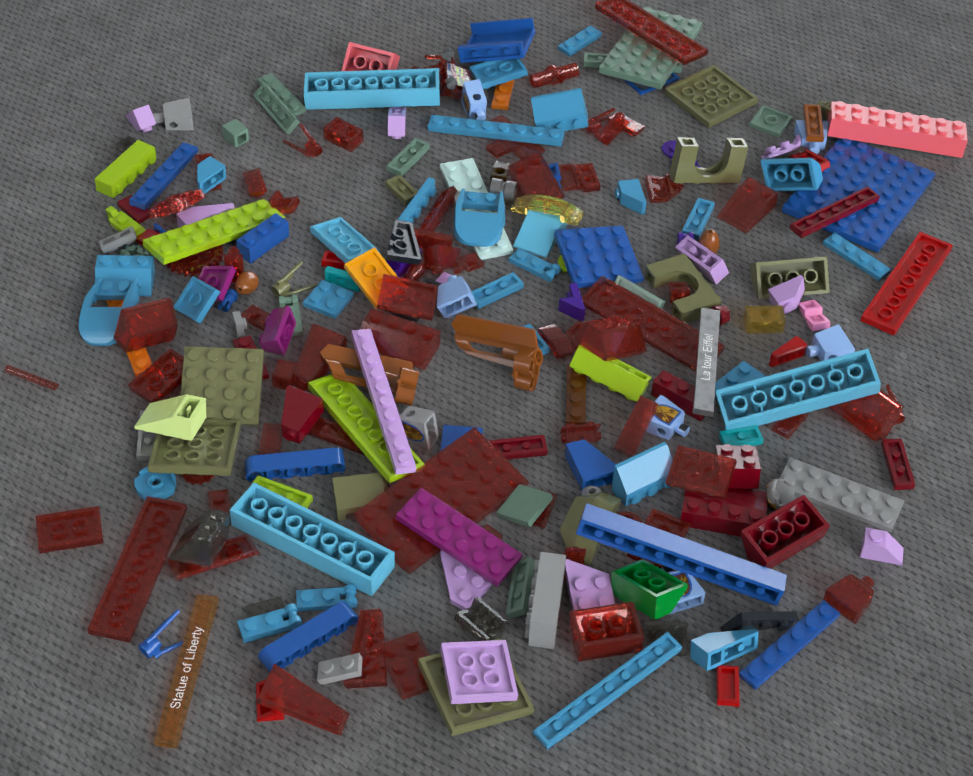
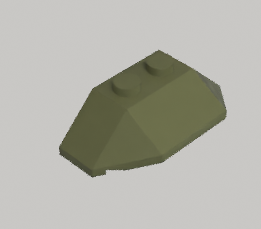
(570, 524)

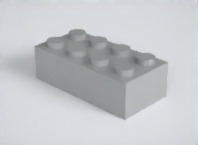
(545, 600)

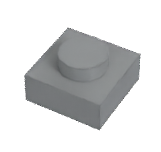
(239, 323)

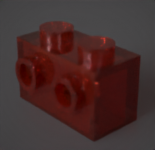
(343, 134)

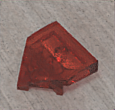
(661, 188)

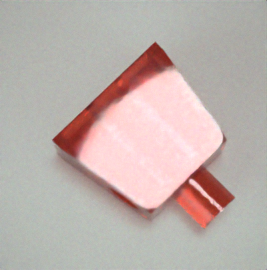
(851, 596)

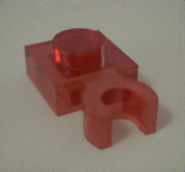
(468, 262)

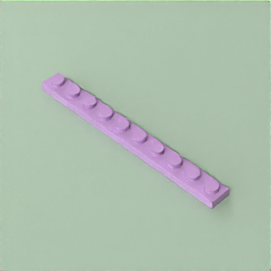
(383, 402)

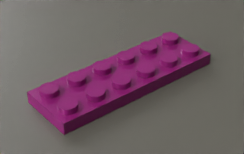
(459, 537)

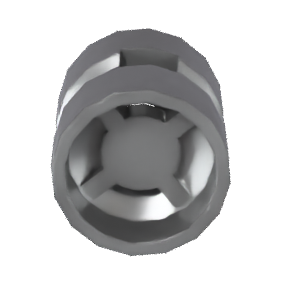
(508, 188)

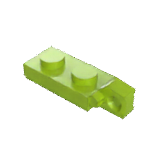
(122, 221)

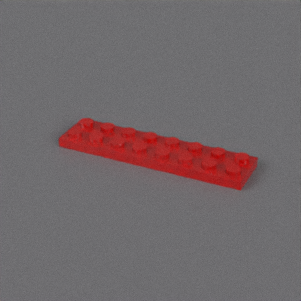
(906, 283)

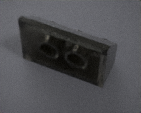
(203, 538)

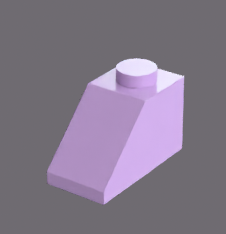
(141, 119)
(788, 294)
(881, 547)

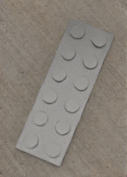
(842, 495)

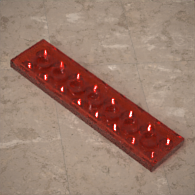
(652, 30)
(657, 326)
(137, 569)

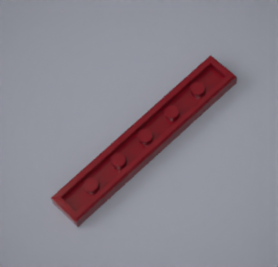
(834, 212)

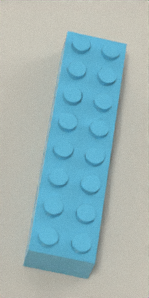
(372, 89)
(798, 390)
(312, 539)

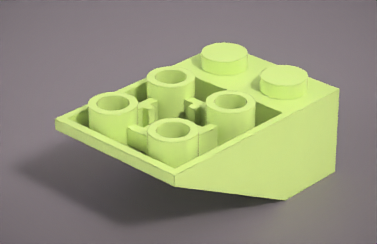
(174, 417)

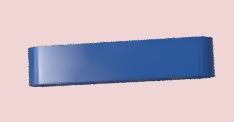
(295, 464)
(308, 636)

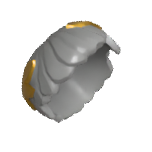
(779, 490)

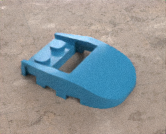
(479, 227)
(99, 324)

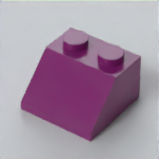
(278, 331)

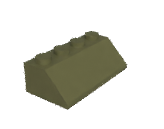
(772, 273)

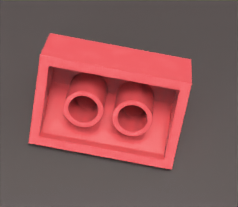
(367, 58)

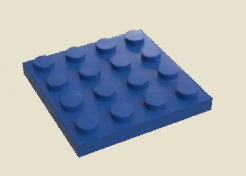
(597, 253)

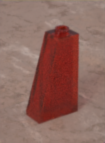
(311, 364)

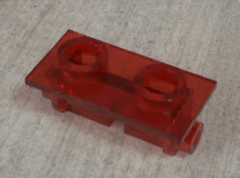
(612, 129)
(234, 259)
(587, 430)

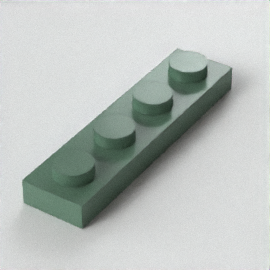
(283, 94)
(276, 108)

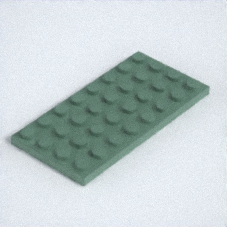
(641, 61)

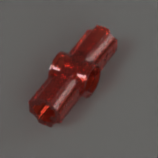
(554, 75)

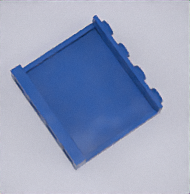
(498, 40)

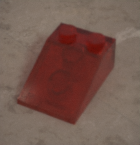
(535, 177)
(748, 205)

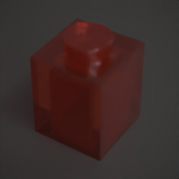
(283, 374)

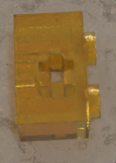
(764, 319)

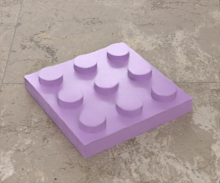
(478, 672)

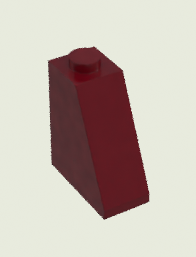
(299, 414)

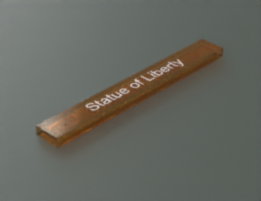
(186, 672)

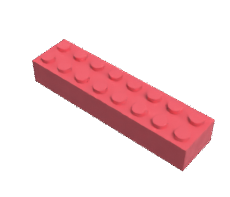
(897, 129)

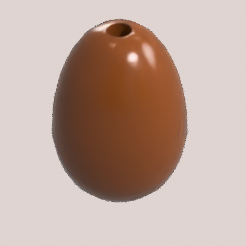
(710, 240)
(246, 283)

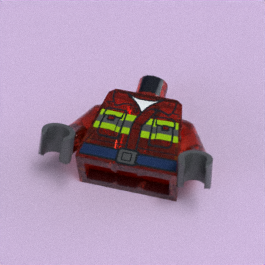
(452, 76)

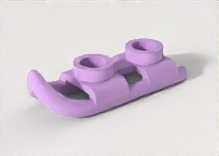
(784, 148)

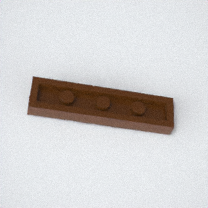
(575, 397)

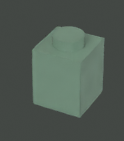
(235, 133)

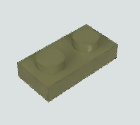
(401, 189)

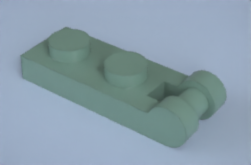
(298, 331)

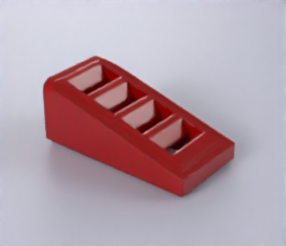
(789, 351)

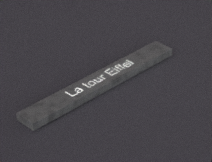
(706, 362)

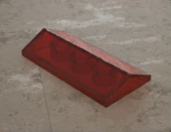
(231, 551)

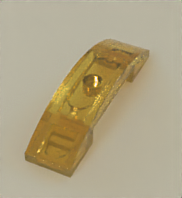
(550, 205)

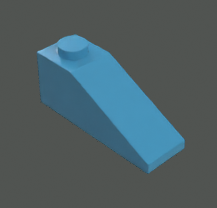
(721, 647)

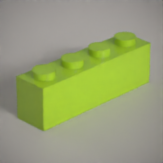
(125, 169)
(613, 373)

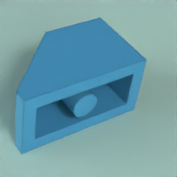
(210, 174)
(631, 195)

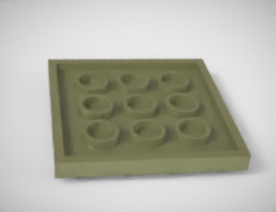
(711, 96)
(227, 380)
(207, 454)
(470, 716)

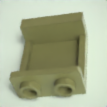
(356, 491)

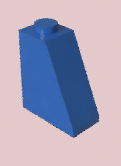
(589, 464)

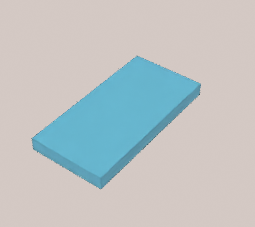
(341, 239)

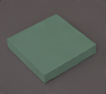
(771, 121)
(524, 505)

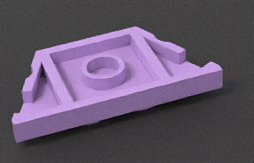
(587, 586)

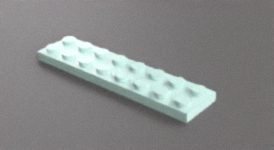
(466, 175)

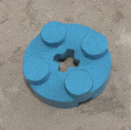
(144, 484)

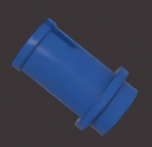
(230, 297)

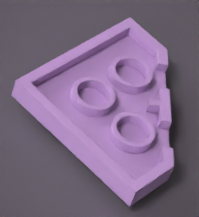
(462, 582)

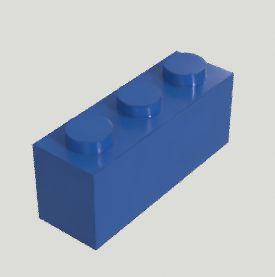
(263, 237)

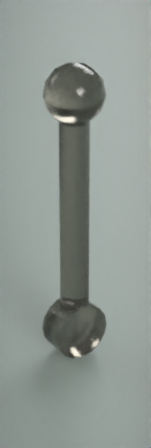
(801, 149)

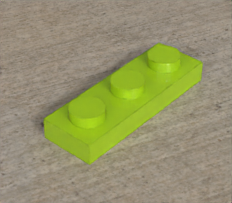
(297, 496)

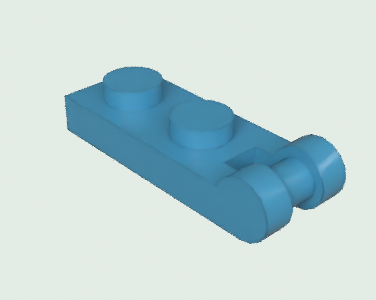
(534, 265)
(325, 598)
(269, 623)

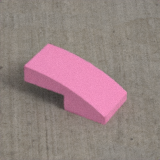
(813, 315)

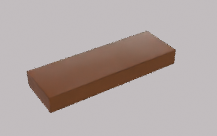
(813, 123)

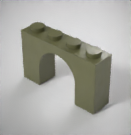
(726, 170)
(681, 269)

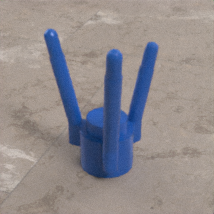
(151, 645)

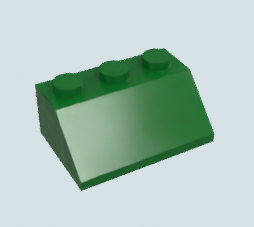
(648, 587)

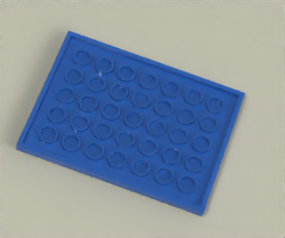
(852, 169)

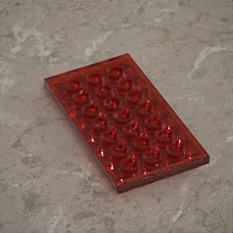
(464, 475)

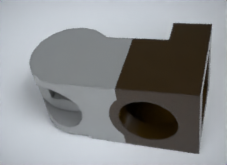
(500, 171)

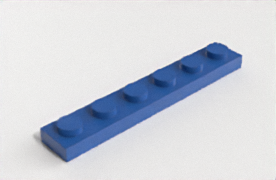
(163, 176)
(789, 645)

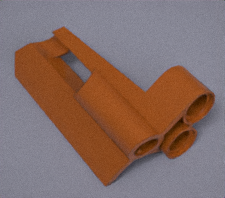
(518, 346)
(399, 372)

